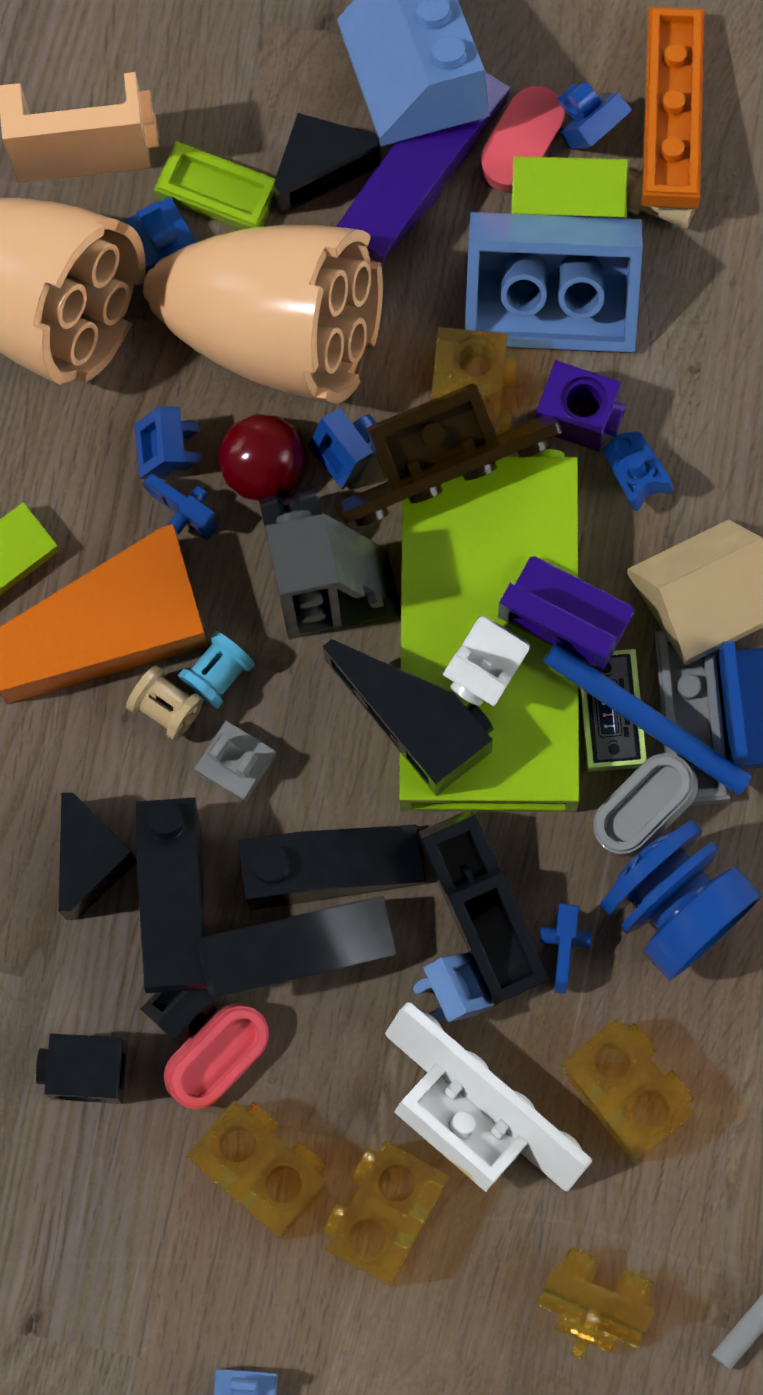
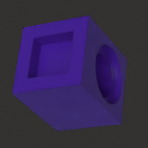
(572, 383)

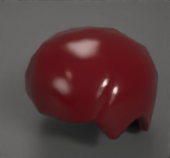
(262, 456)

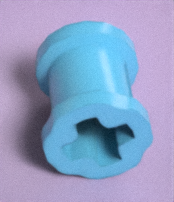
(216, 669)

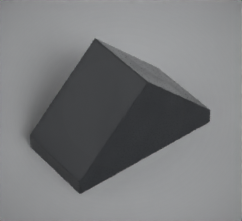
(321, 159)
(89, 858)

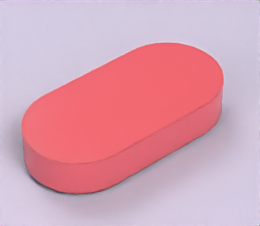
(524, 130)
(216, 1055)

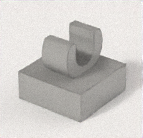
(235, 762)

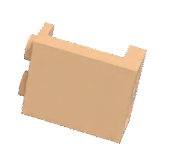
(78, 139)

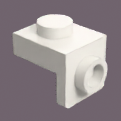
(486, 662)

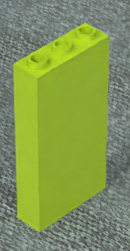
(454, 569)

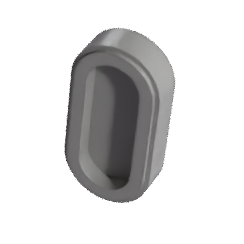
(645, 805)

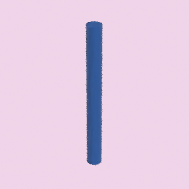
(647, 718)

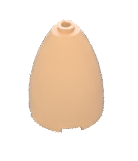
(52, 272)
(275, 305)

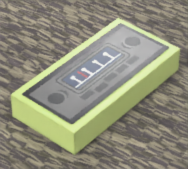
(609, 737)

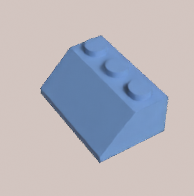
(414, 65)
(555, 280)

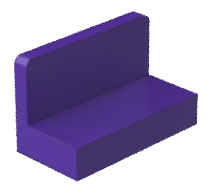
(565, 612)

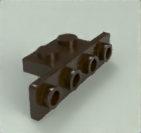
(436, 445)

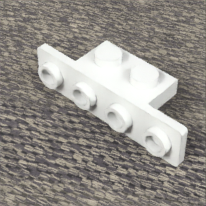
(475, 1114)

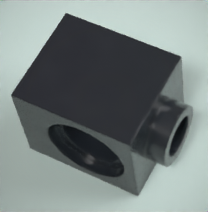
(83, 1068)

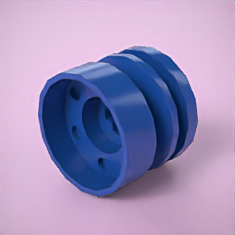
(680, 899)

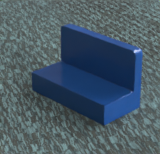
(742, 703)

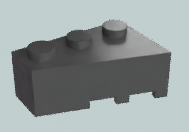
(328, 574)

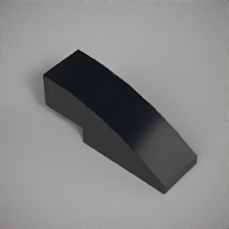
(482, 906)
(296, 946)

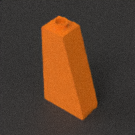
(105, 622)

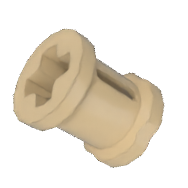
(144, 699)

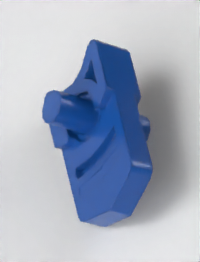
(636, 468)
(188, 509)
(565, 936)

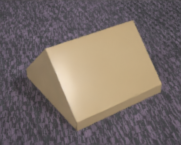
(705, 589)

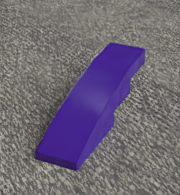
(413, 179)

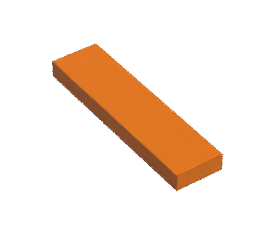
(673, 108)

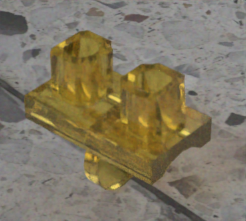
(593, 1312)

